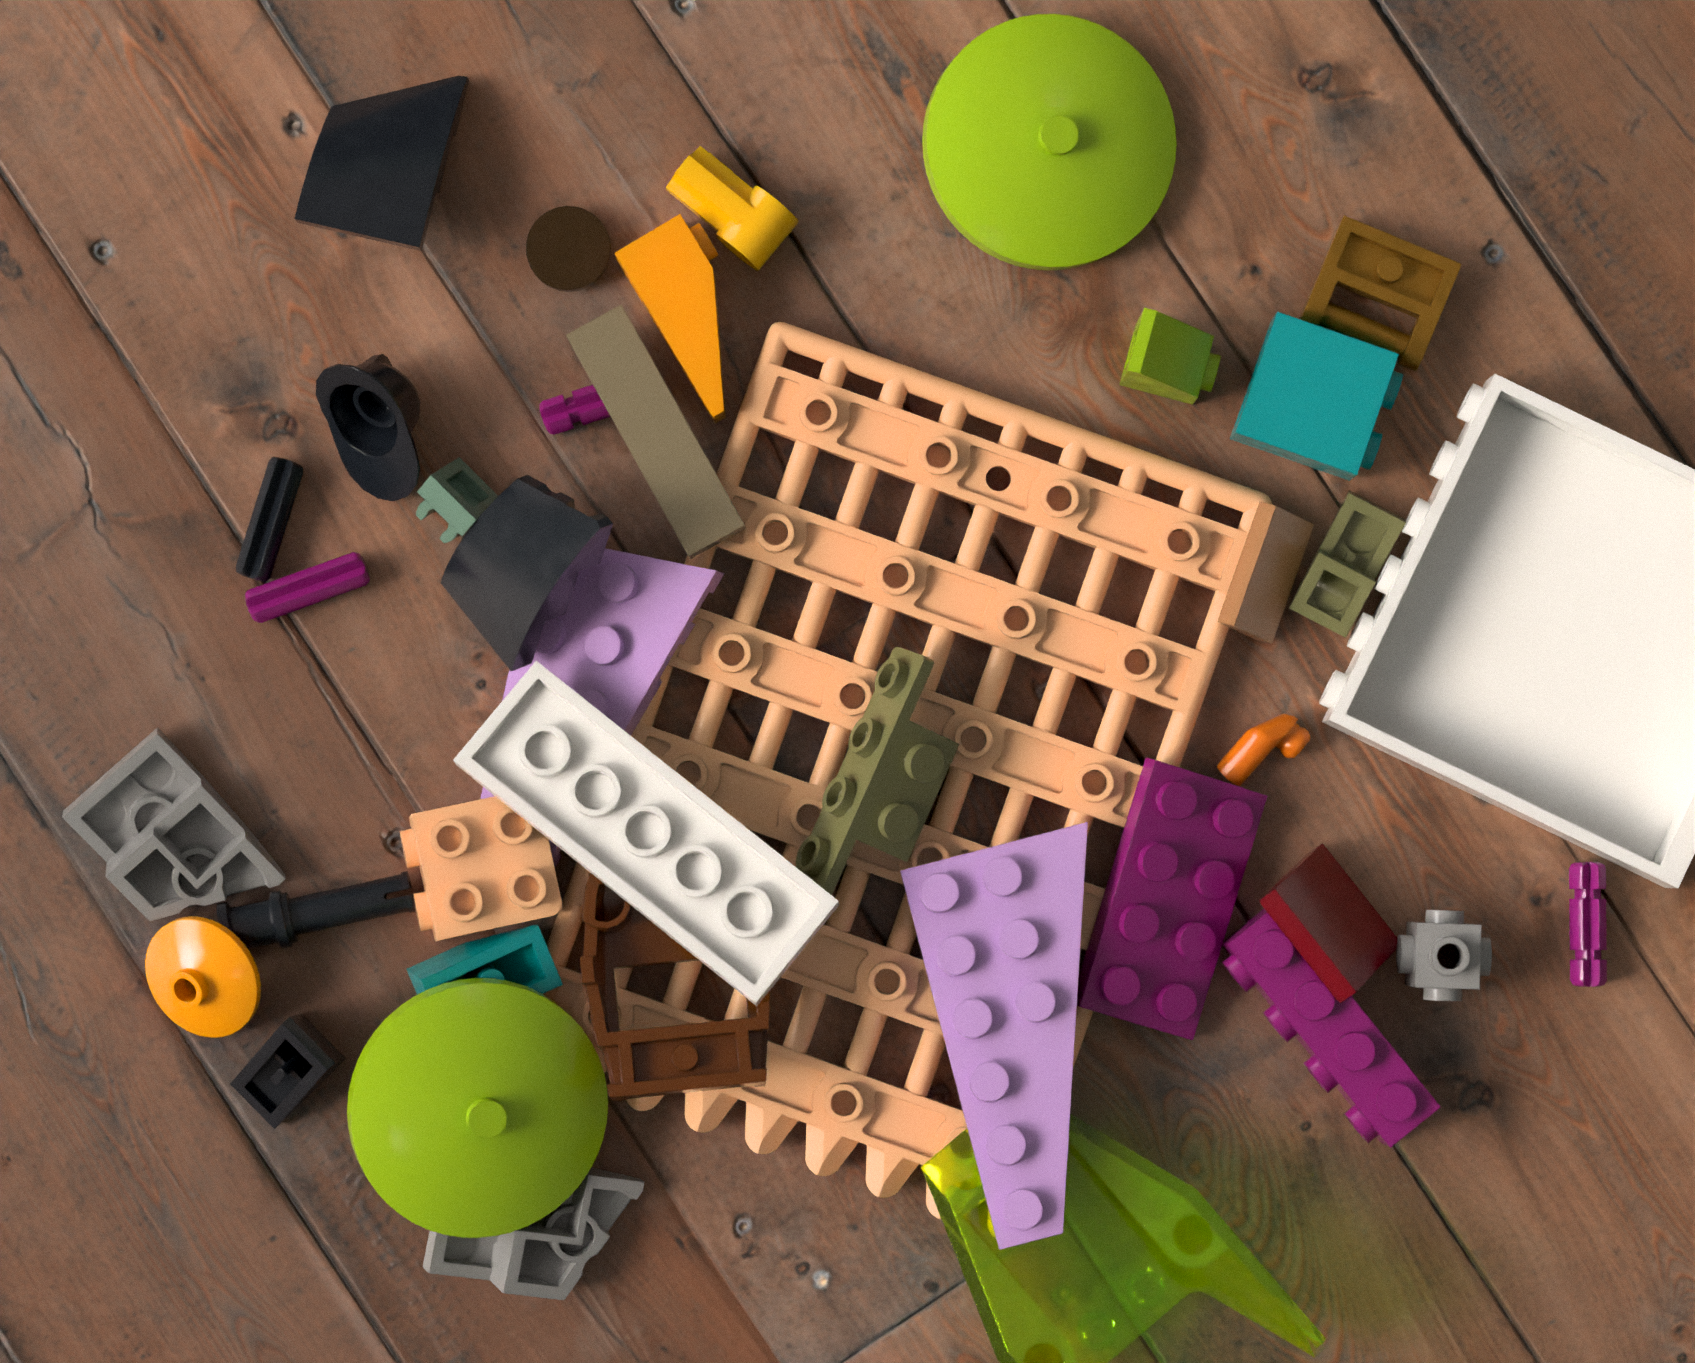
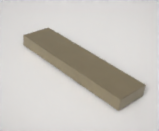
(655, 431)

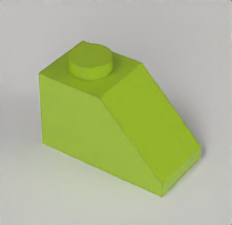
(1169, 358)

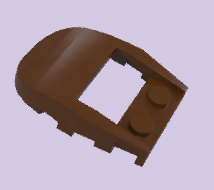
(665, 1057)

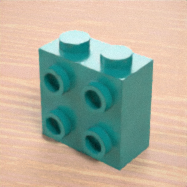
(1317, 397)

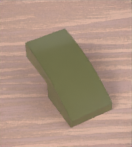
(1347, 563)

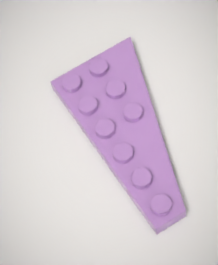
(620, 634)
(1004, 981)

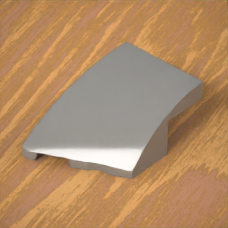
(168, 833)
(546, 1255)

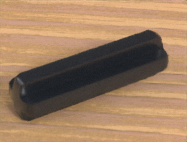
(269, 519)

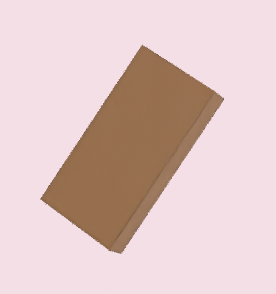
(1265, 572)

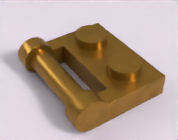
(1387, 273)

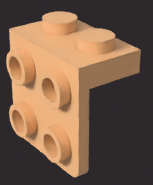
(479, 868)

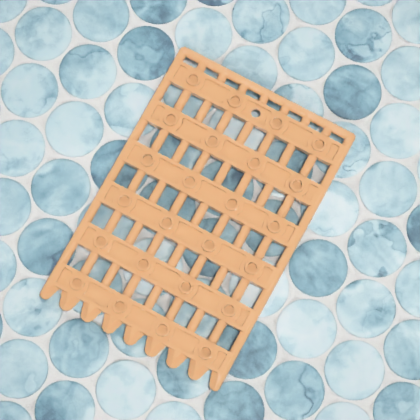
(938, 457)

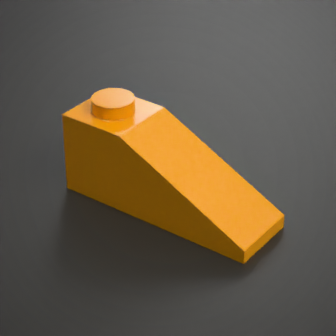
(679, 292)

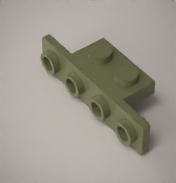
(884, 778)

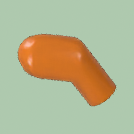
(1259, 742)

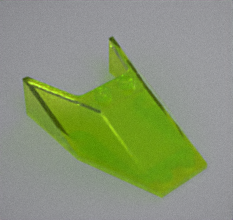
(1124, 1259)

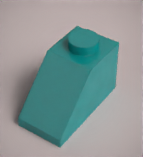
(507, 956)

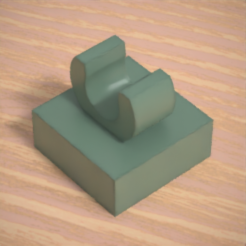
(457, 496)

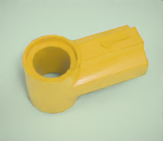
(745, 217)

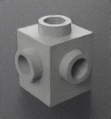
(1419, 949)

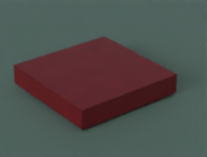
(1330, 923)

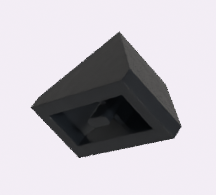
(287, 1069)

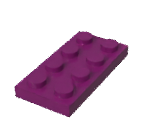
(1169, 899)

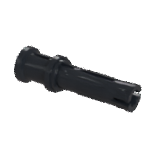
(284, 918)

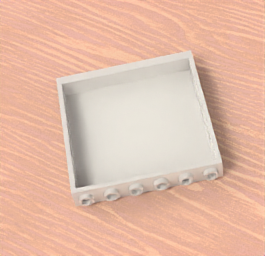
(1542, 632)

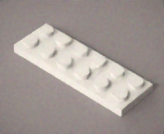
(646, 833)

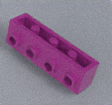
(1339, 1036)

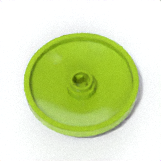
(1049, 142)
(477, 1107)

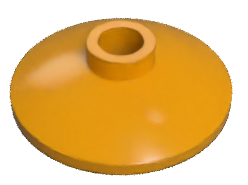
(219, 967)

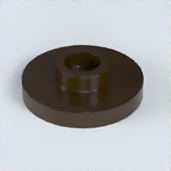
(568, 248)

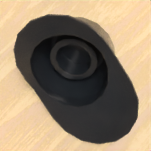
(371, 422)

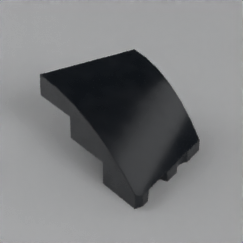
(383, 163)
(523, 565)

